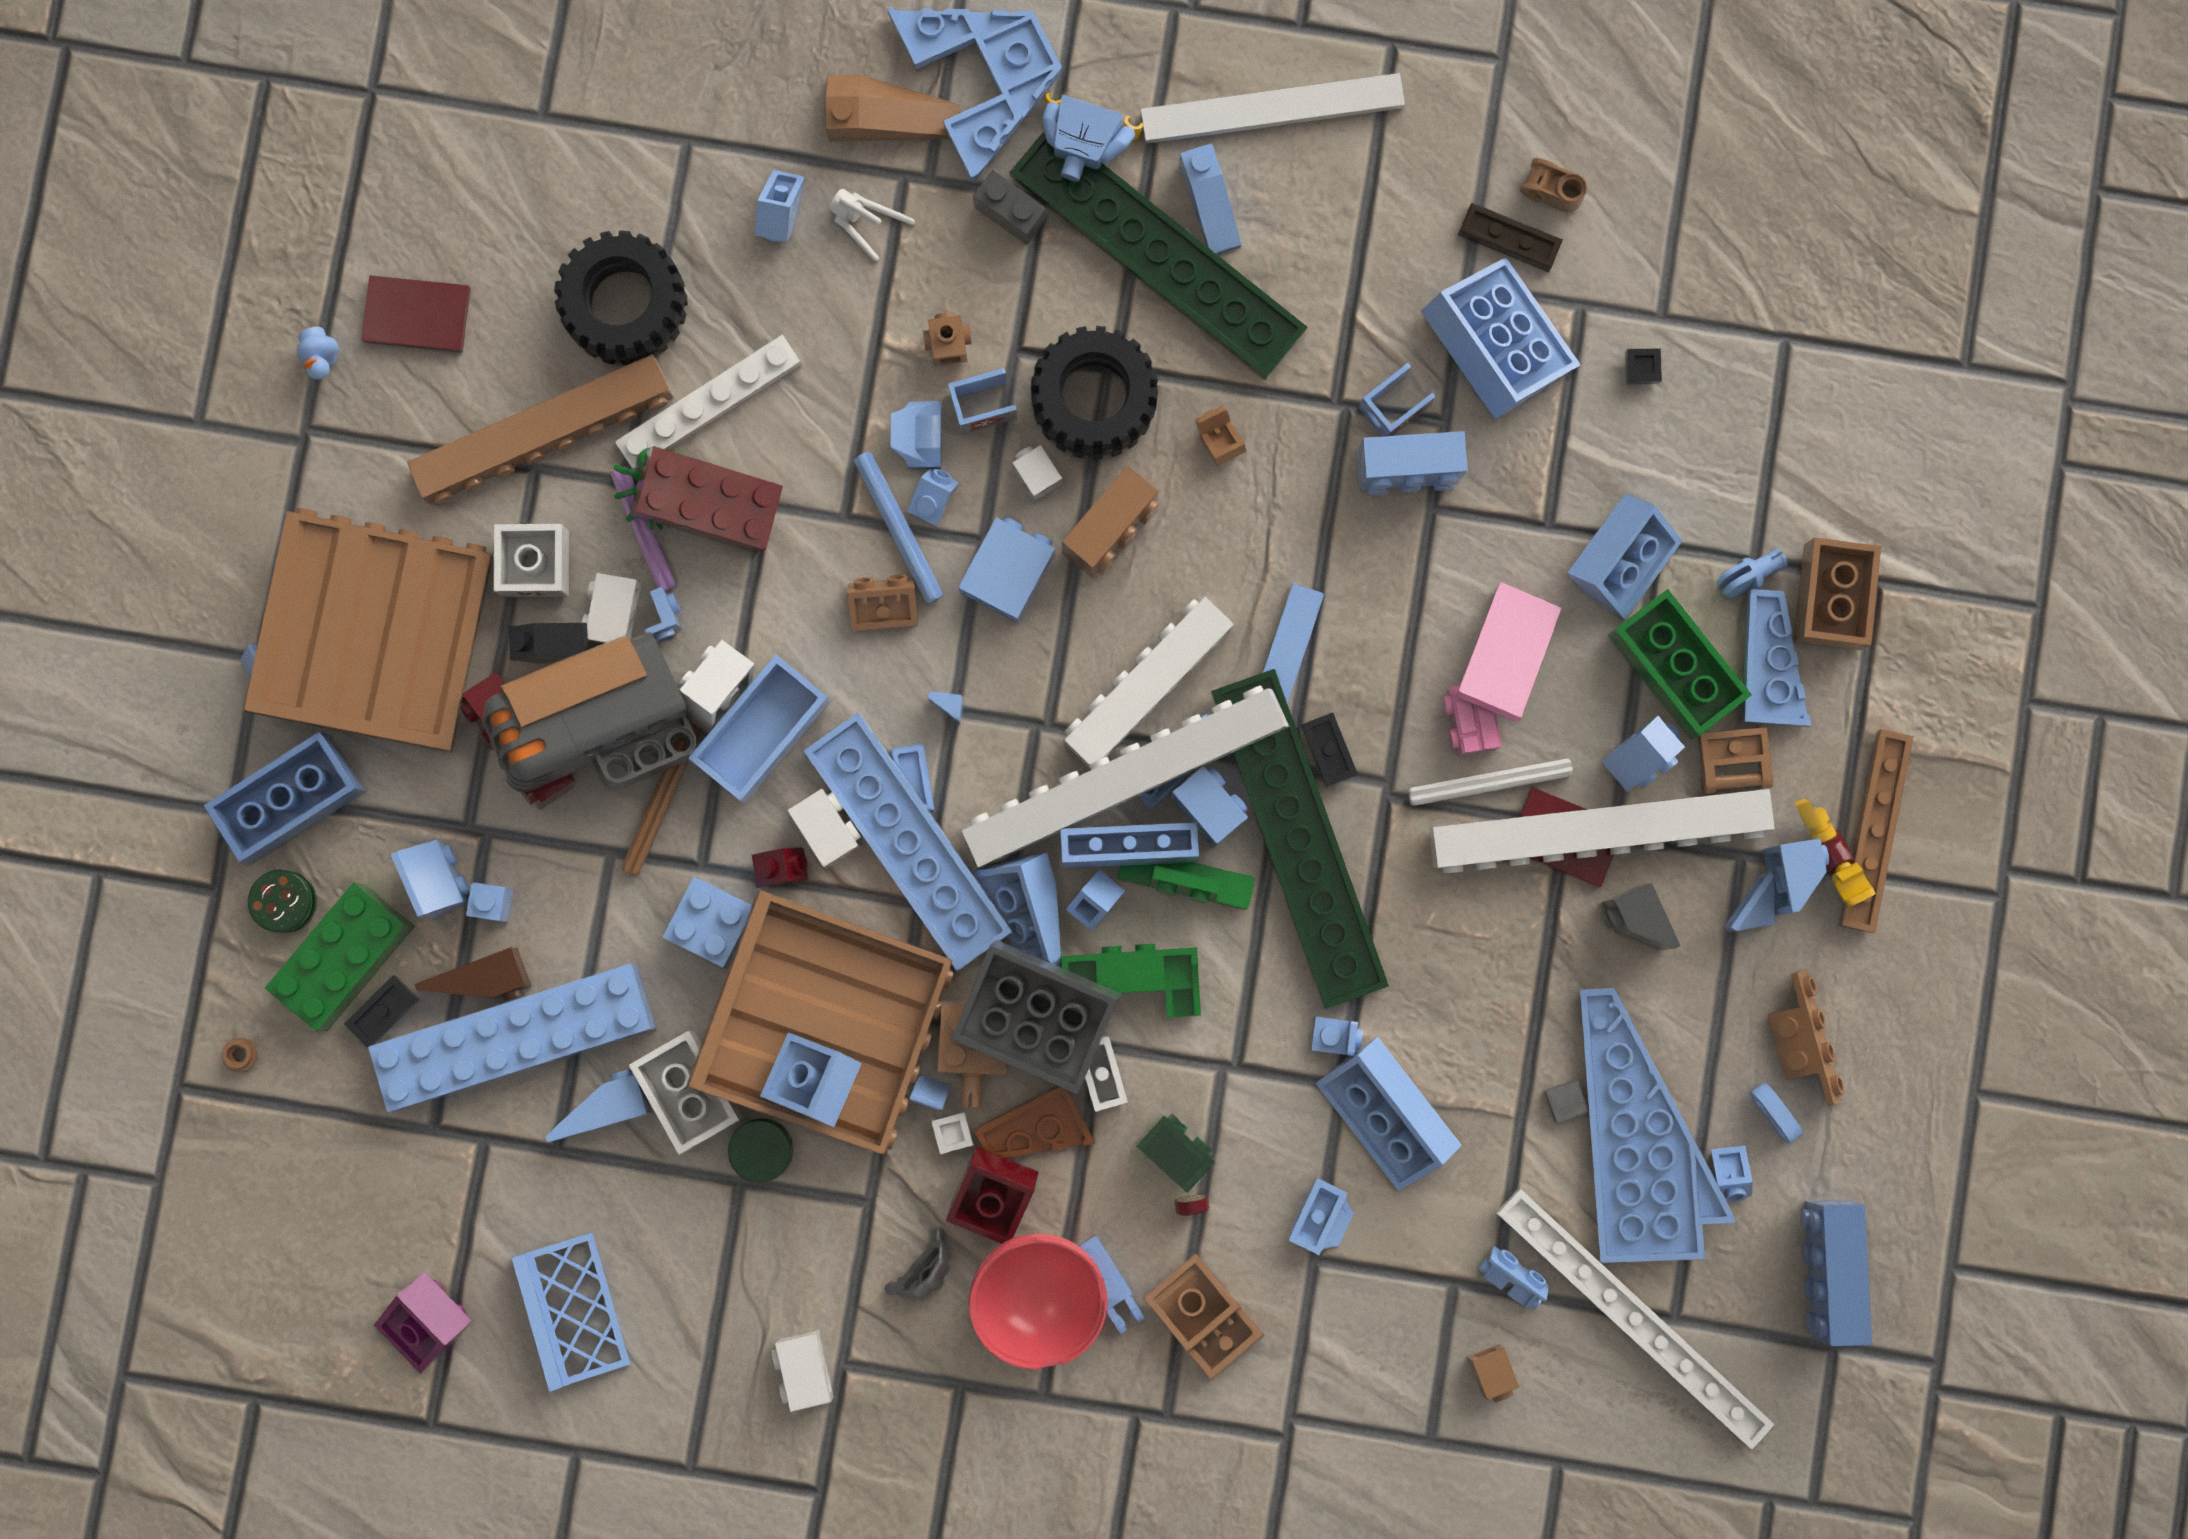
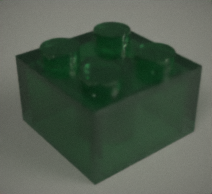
(1175, 1152)

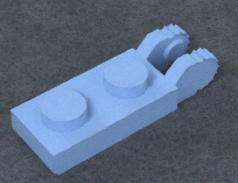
(1116, 1286)

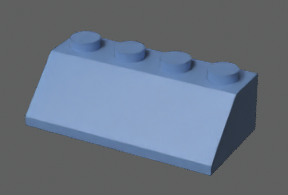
(1388, 1114)

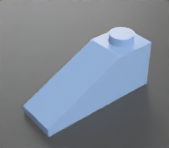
(1209, 198)
(607, 1105)

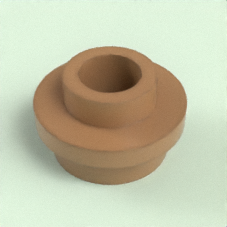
(229, 1054)

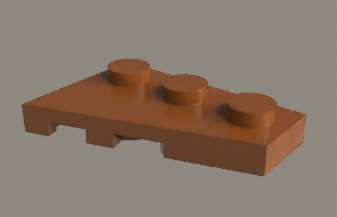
(1036, 1125)

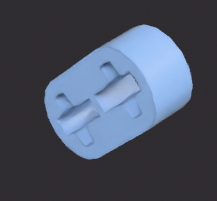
(1776, 1113)

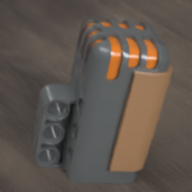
(590, 711)

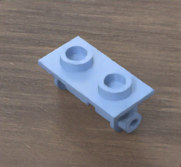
(1503, 1267)

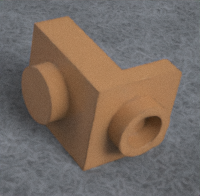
(1220, 435)

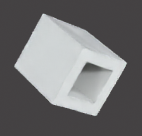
(1036, 472)

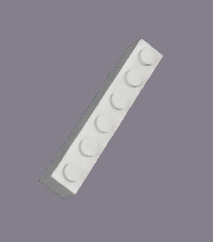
(1149, 682)

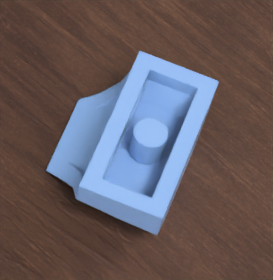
(918, 434)
(1321, 1218)

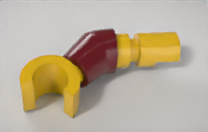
(1846, 873)

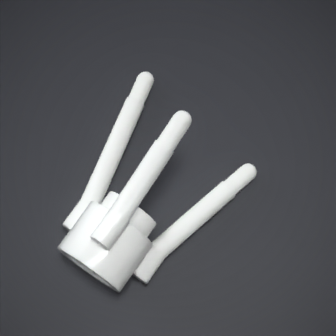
(851, 207)

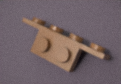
(1803, 1042)

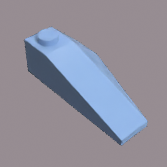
(1027, 900)

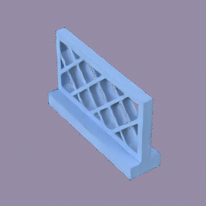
(541, 1320)

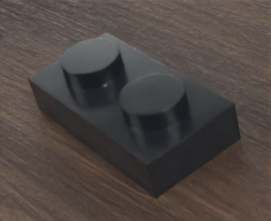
(1329, 749)
(381, 1011)

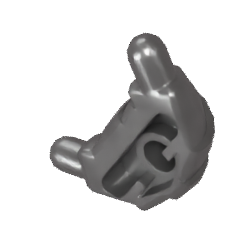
(925, 1273)

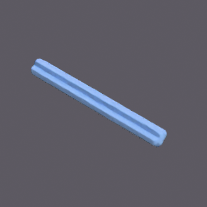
(898, 527)

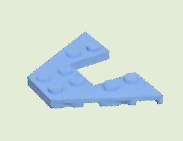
(1015, 56)

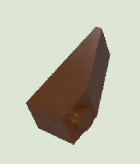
(490, 976)

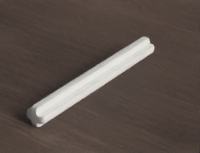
(1490, 782)

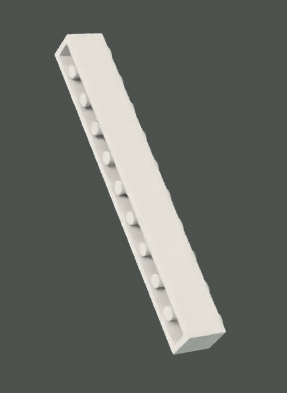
(1125, 777)
(1601, 829)

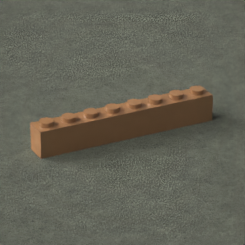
(540, 430)

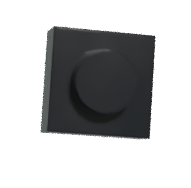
(1643, 366)

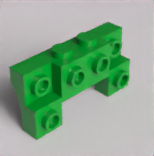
(1145, 971)

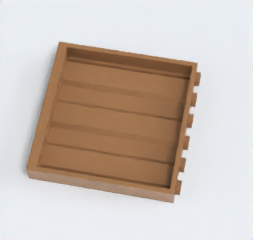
(368, 630)
(830, 987)

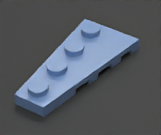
(1771, 664)

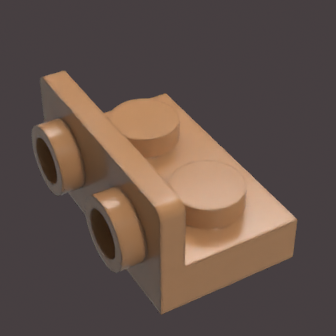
(882, 603)

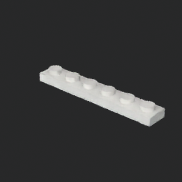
(711, 400)

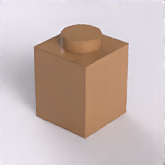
(1494, 1373)

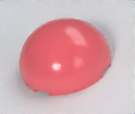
(1037, 1301)

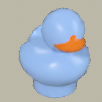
(317, 352)

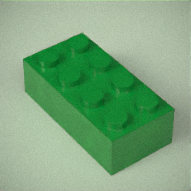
(1679, 664)
(339, 957)

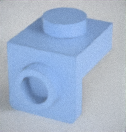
(932, 496)
(667, 608)

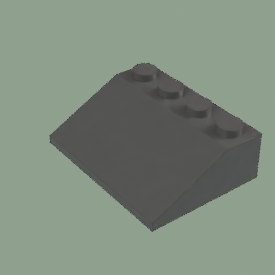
(1036, 1016)

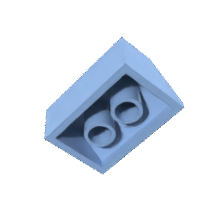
(1625, 555)

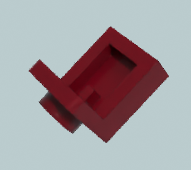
(780, 867)

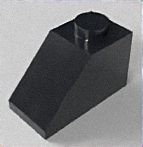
(547, 641)

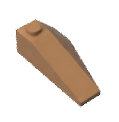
(876, 110)

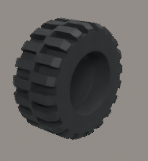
(597, 262)
(1097, 349)

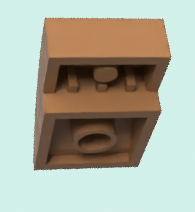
(1204, 1317)

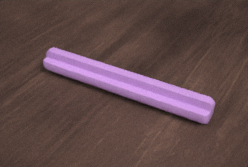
(646, 538)

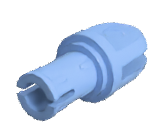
(1750, 573)

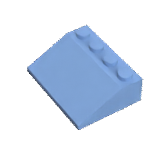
(1499, 337)

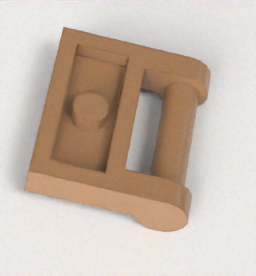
(1733, 749)

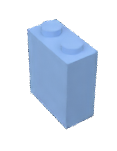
(1007, 568)

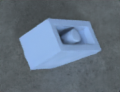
(779, 206)

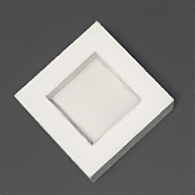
(952, 1133)

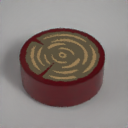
(1192, 1204)

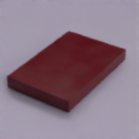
(416, 313)
(1586, 869)

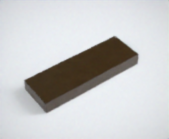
(1510, 237)

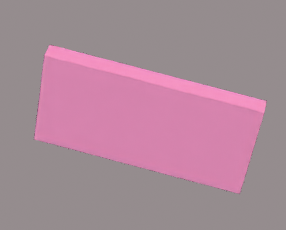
(1508, 652)

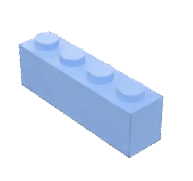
(1129, 845)

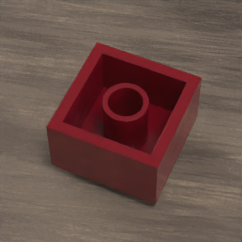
(992, 1195)

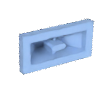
(1757, 906)

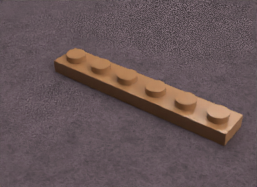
(1878, 824)

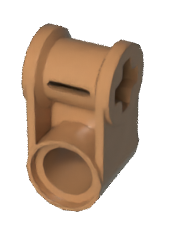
(1553, 181)

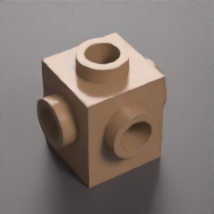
(947, 350)

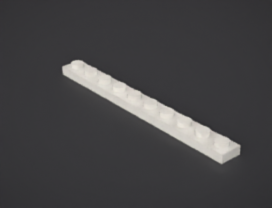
(1635, 1318)

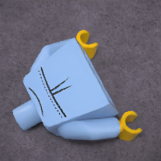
(1085, 134)

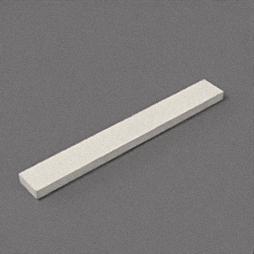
(1272, 108)

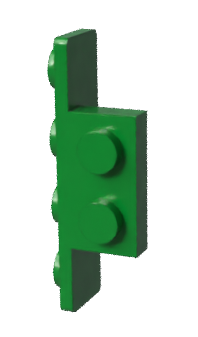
(1194, 880)

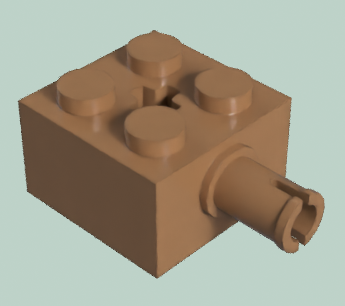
(964, 1060)

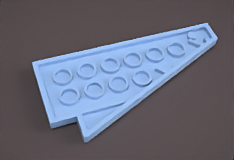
(1646, 1164)

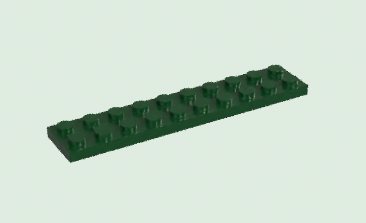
(1164, 257)
(1306, 856)

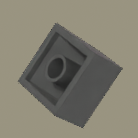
(1640, 918)

